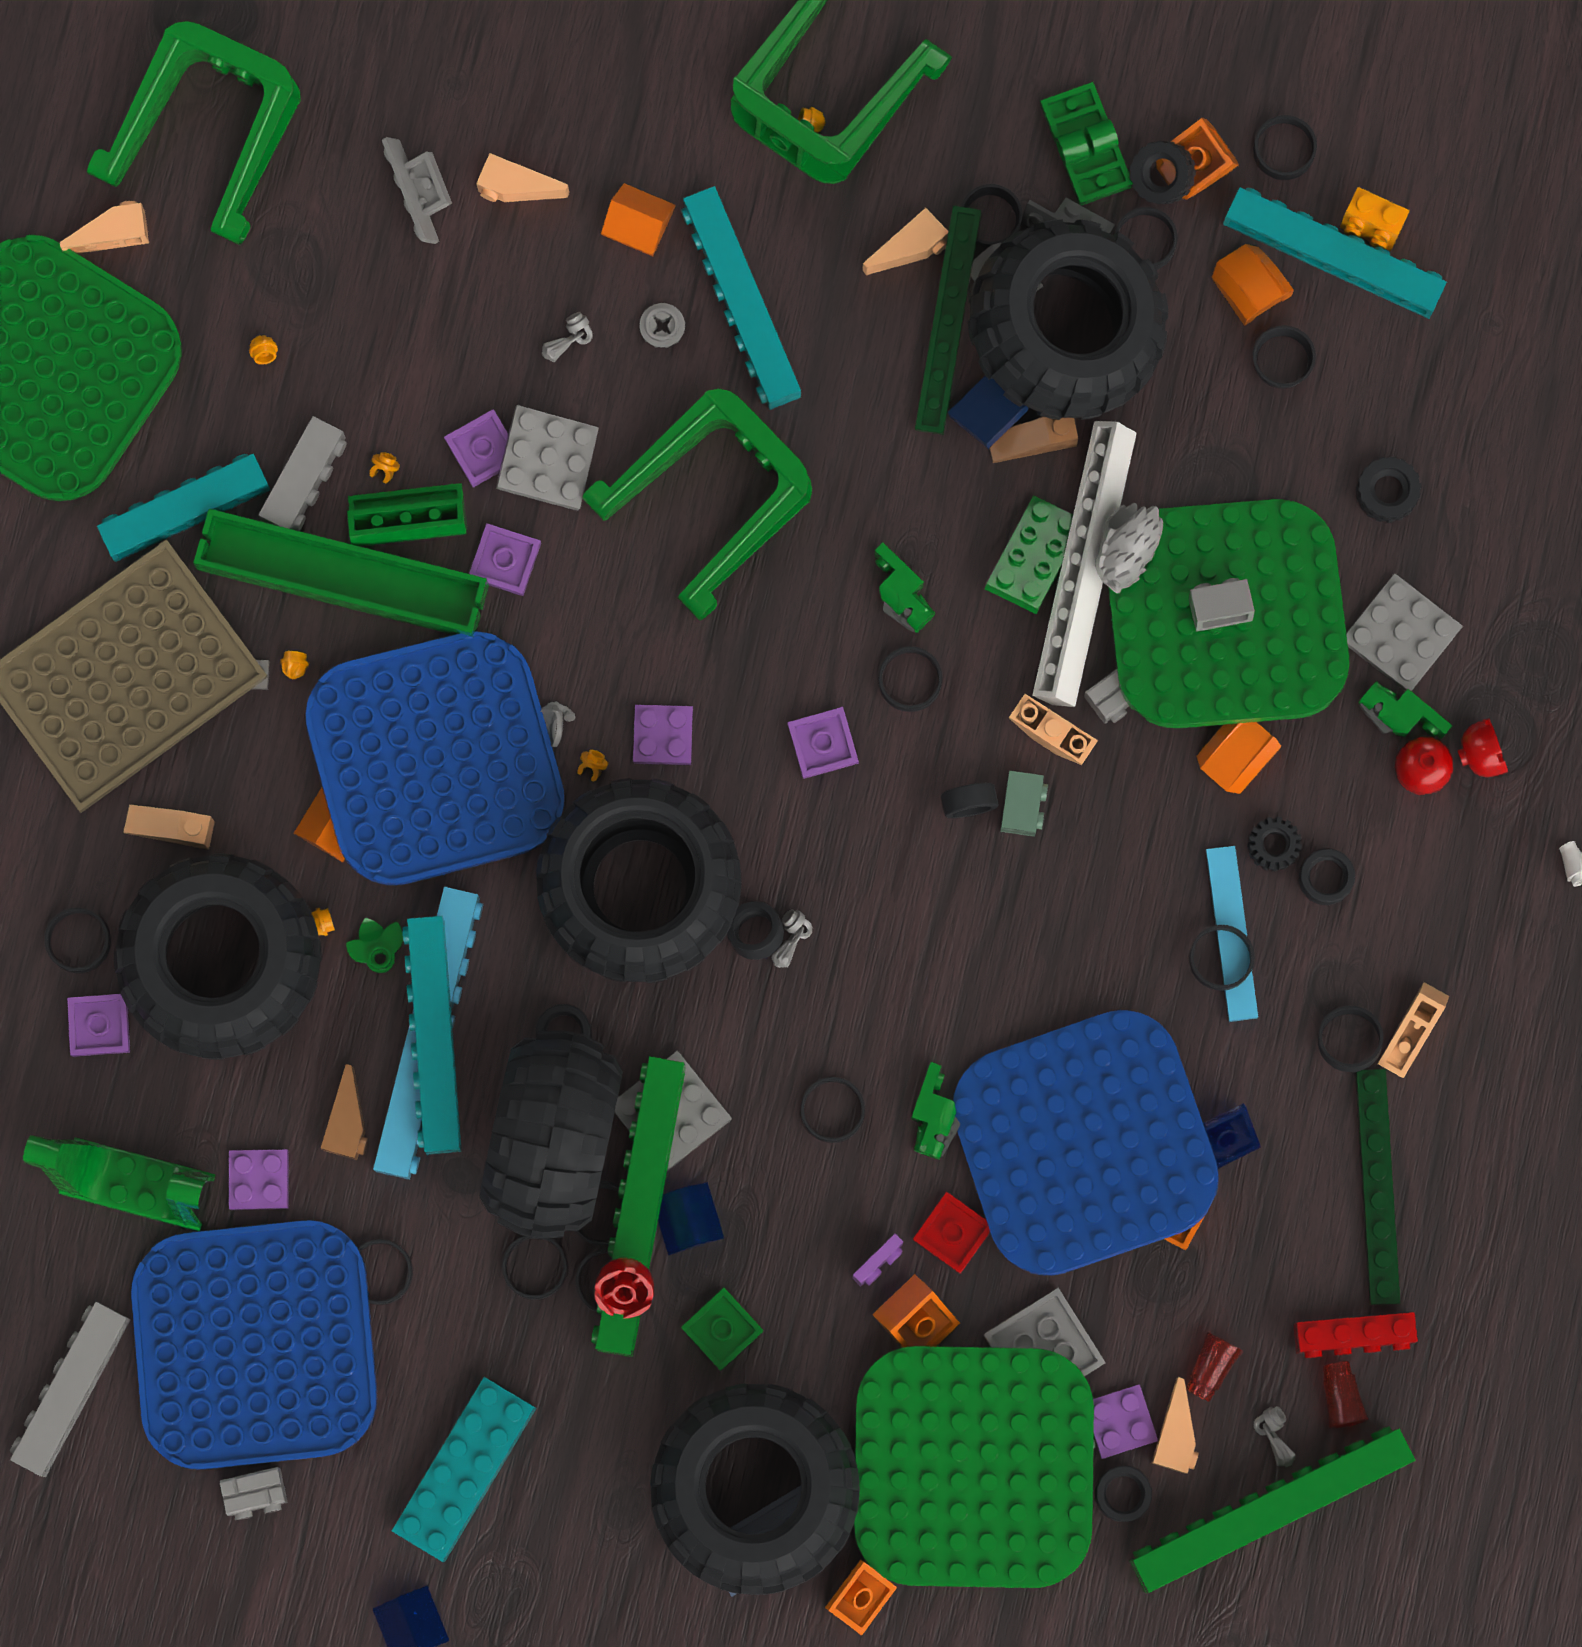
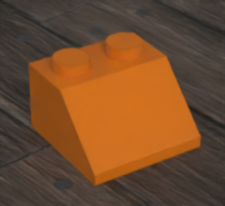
(916, 1315)

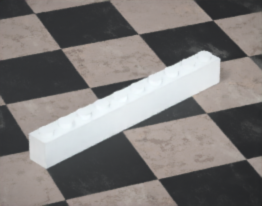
(1079, 582)

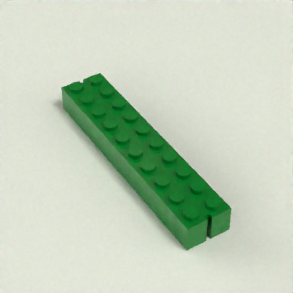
(341, 574)
(643, 1189)
(1272, 1510)

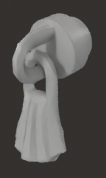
(575, 322)
(793, 924)
(1274, 1421)

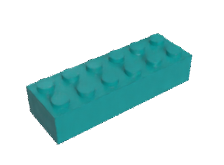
(464, 1469)

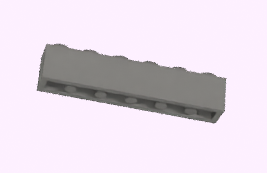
(69, 1390)

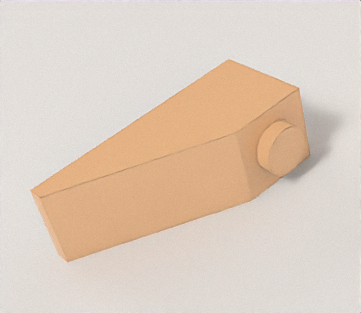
(513, 182)
(115, 228)
(911, 244)
(170, 825)
(1414, 1029)
(1176, 1437)

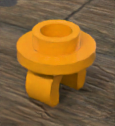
(385, 462)
(593, 760)

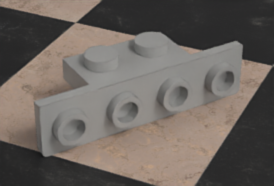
(420, 185)

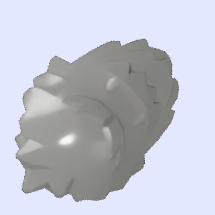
(1128, 545)

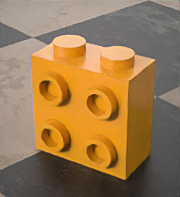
(1374, 219)

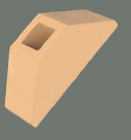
(1052, 730)

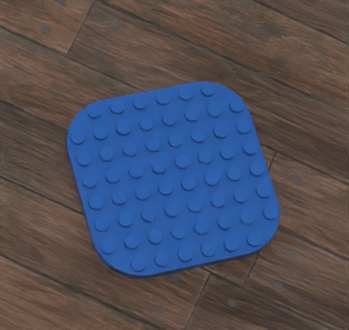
(434, 758)
(1085, 1143)
(254, 1345)

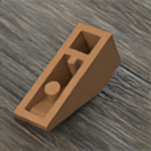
(1035, 438)
(346, 1124)

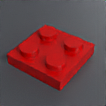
(953, 1233)

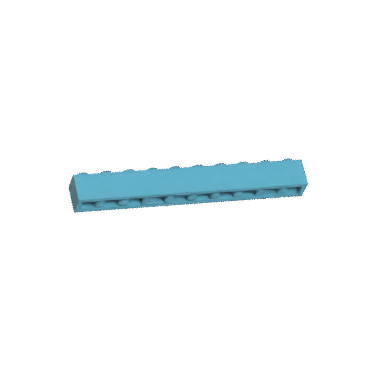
(400, 1132)

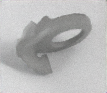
(553, 716)

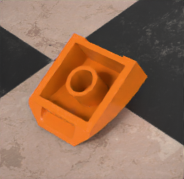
(1207, 150)
(1250, 282)
(1237, 755)

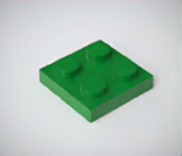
(722, 1329)

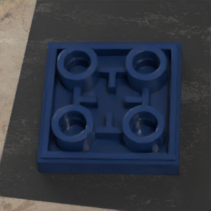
(986, 412)

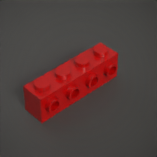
(1354, 1333)

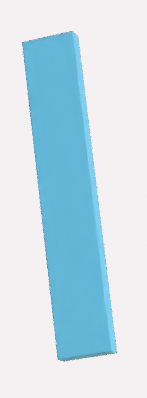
(1233, 951)

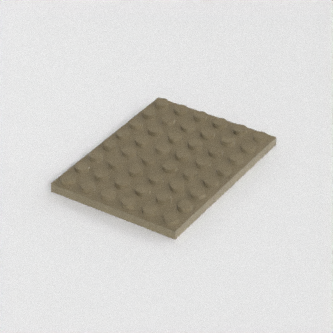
(125, 676)

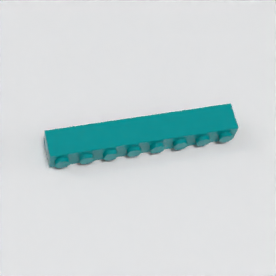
(1335, 252)
(741, 297)
(433, 1035)

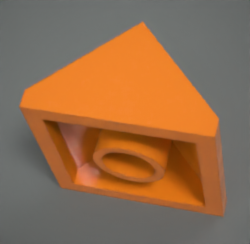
(637, 219)
(318, 828)
(861, 1597)

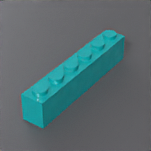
(182, 507)

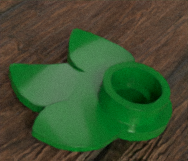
(375, 941)

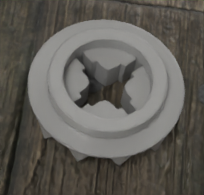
(662, 312)

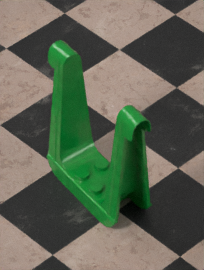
(179, 48)
(816, 155)
(711, 412)
(120, 1179)

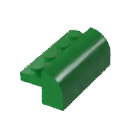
(407, 515)

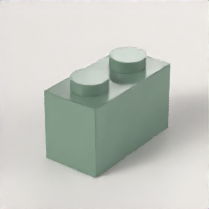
(1022, 803)

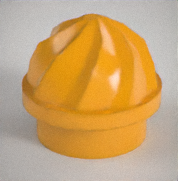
(814, 117)
(263, 349)
(294, 664)
(323, 921)

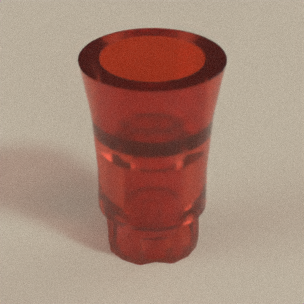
(1212, 1366)
(1342, 1396)

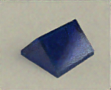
(1231, 1135)
(689, 1219)
(411, 1621)

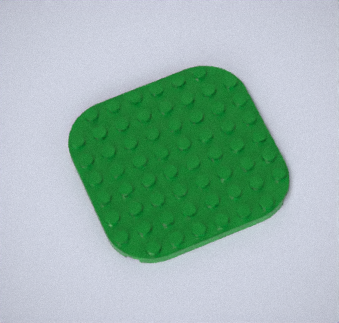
(76, 367)
(1253, 671)
(974, 1466)

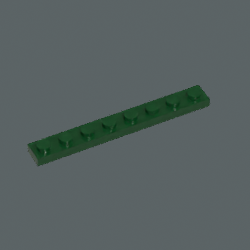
(948, 320)
(1377, 1187)

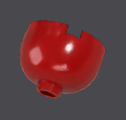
(1482, 750)
(1424, 765)
(624, 1288)

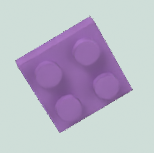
(479, 447)
(505, 559)
(663, 734)
(823, 742)
(98, 1025)
(258, 1179)
(870, 1269)
(1122, 1422)

